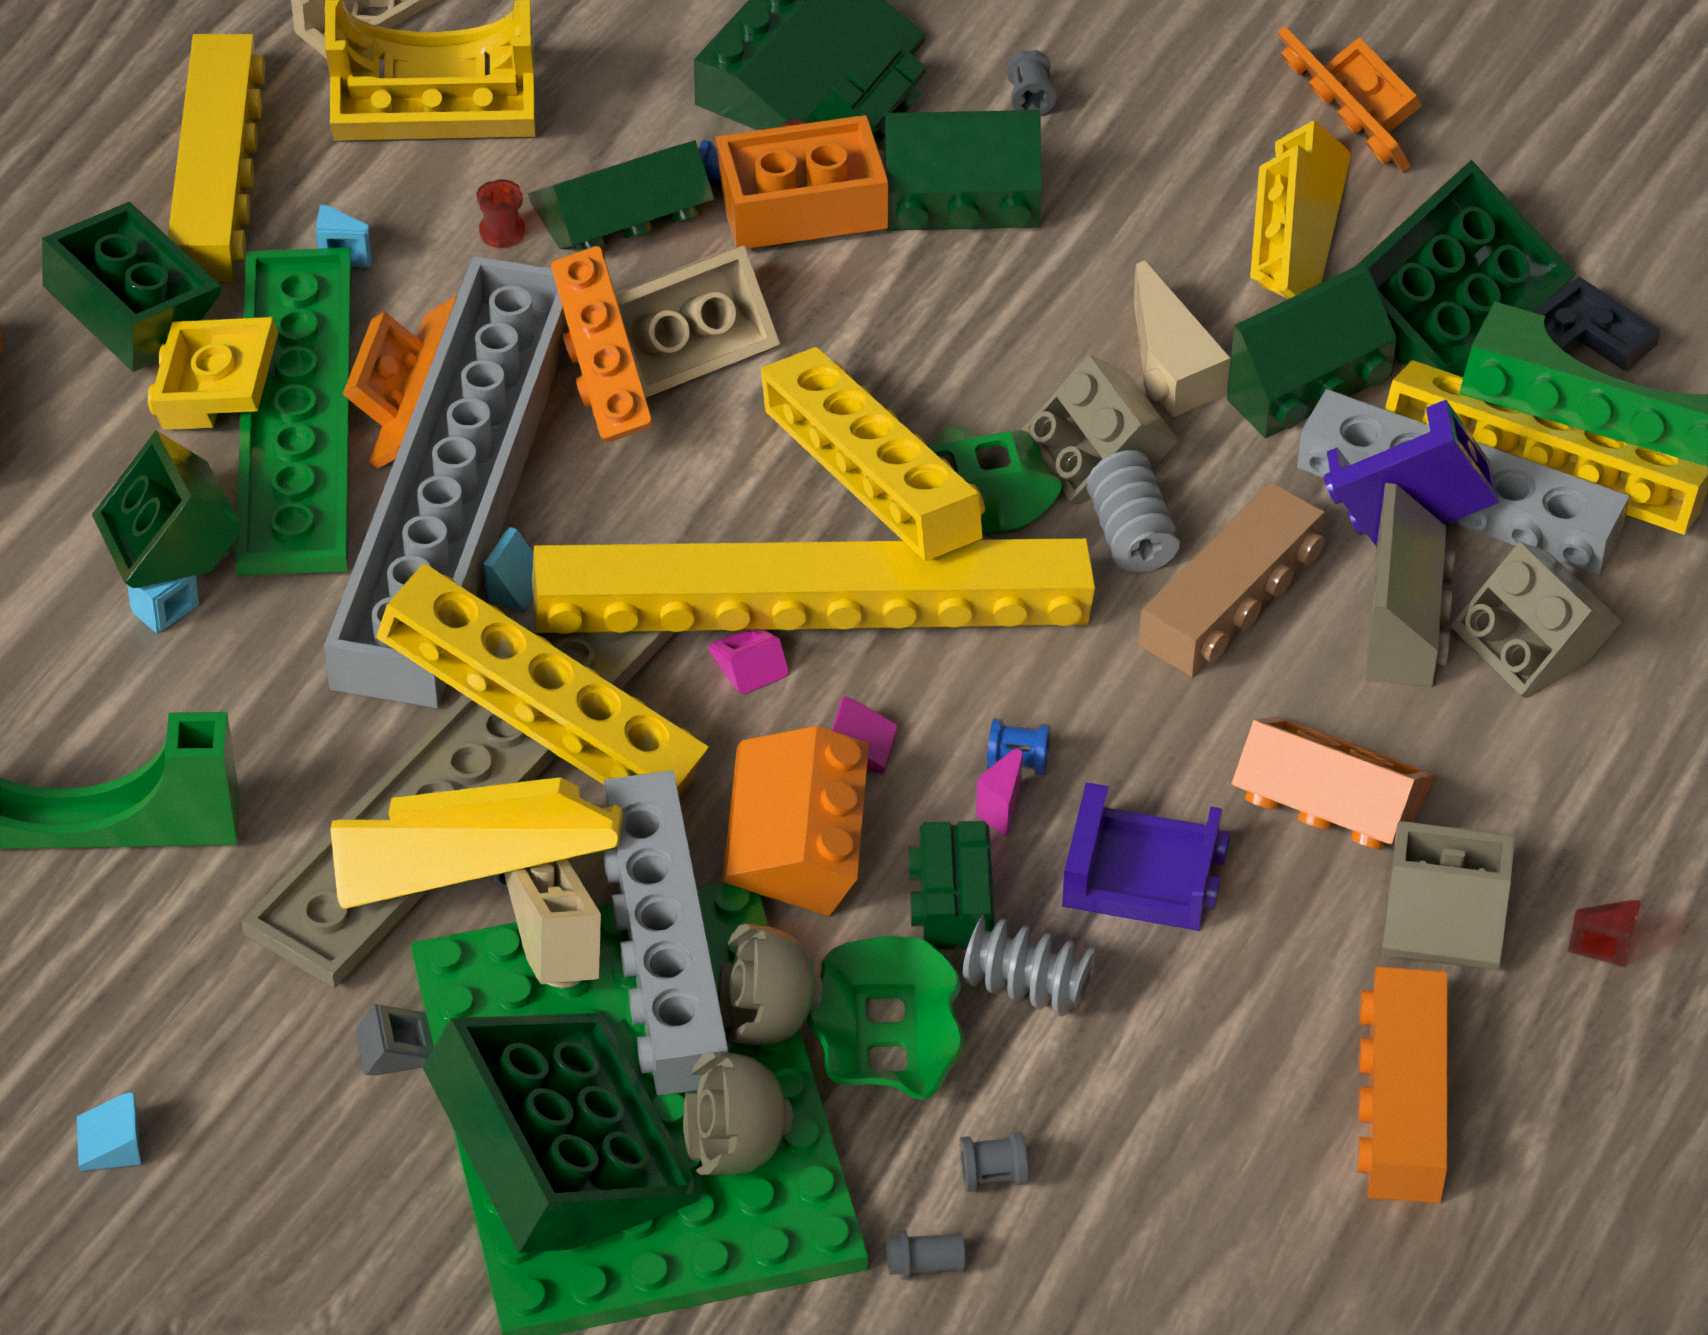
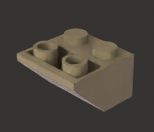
(1091, 418)
(1534, 621)
(1448, 895)

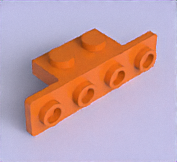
(1363, 88)
(600, 345)
(392, 374)

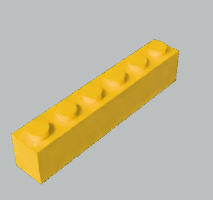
(215, 150)

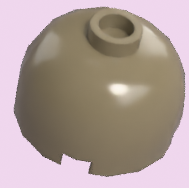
(767, 986)
(734, 1115)

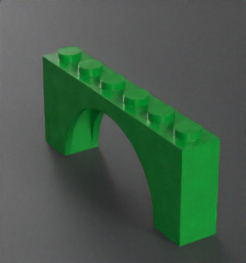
(1525, 371)
(174, 799)

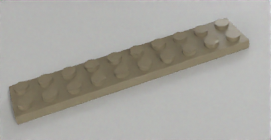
(460, 751)

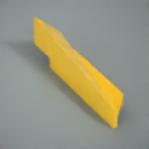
(1297, 210)
(466, 837)

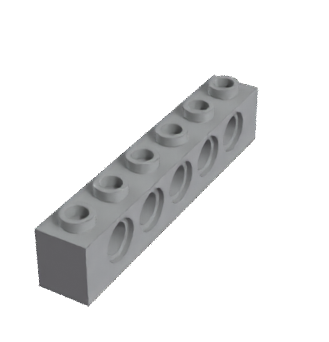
(1535, 505)
(664, 932)

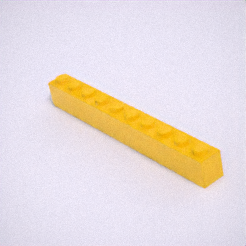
(809, 586)

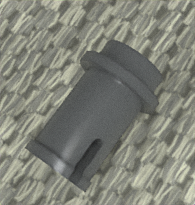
(924, 1254)

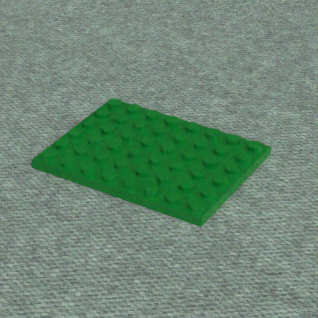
(746, 1229)

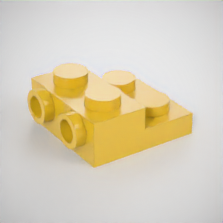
(211, 370)

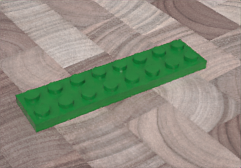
(298, 440)

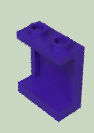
(1438, 470)
(1143, 864)

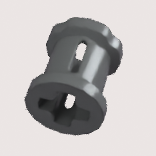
(1035, 74)
(993, 1161)

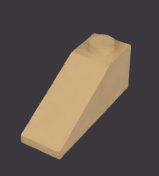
(1177, 353)
(556, 923)

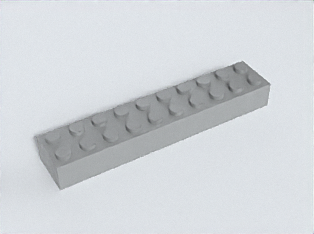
(453, 467)

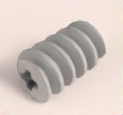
(1132, 512)
(1028, 967)

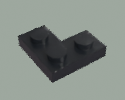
(1592, 318)

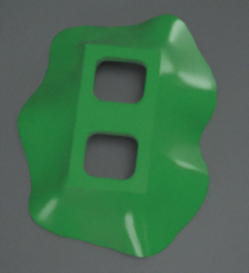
(1011, 493)
(889, 970)

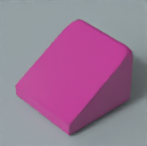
(750, 659)
(868, 726)
(999, 792)

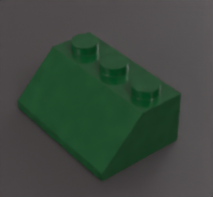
(963, 169)
(624, 197)
(125, 282)
(1307, 344)
(166, 516)

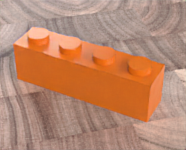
(1406, 1085)

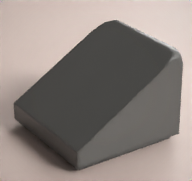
(393, 1040)

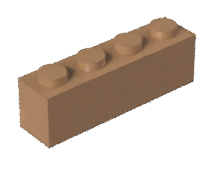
(1231, 579)

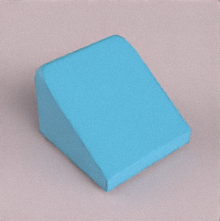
(340, 230)
(510, 572)
(164, 602)
(109, 1135)

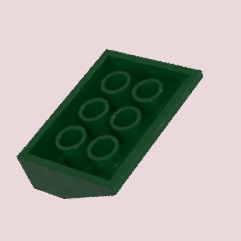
(788, 54)
(1453, 263)
(557, 1127)

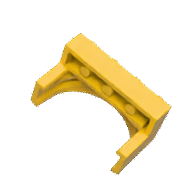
(431, 79)

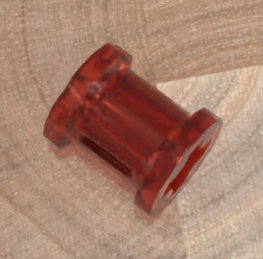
(501, 219)

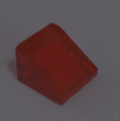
(1605, 931)

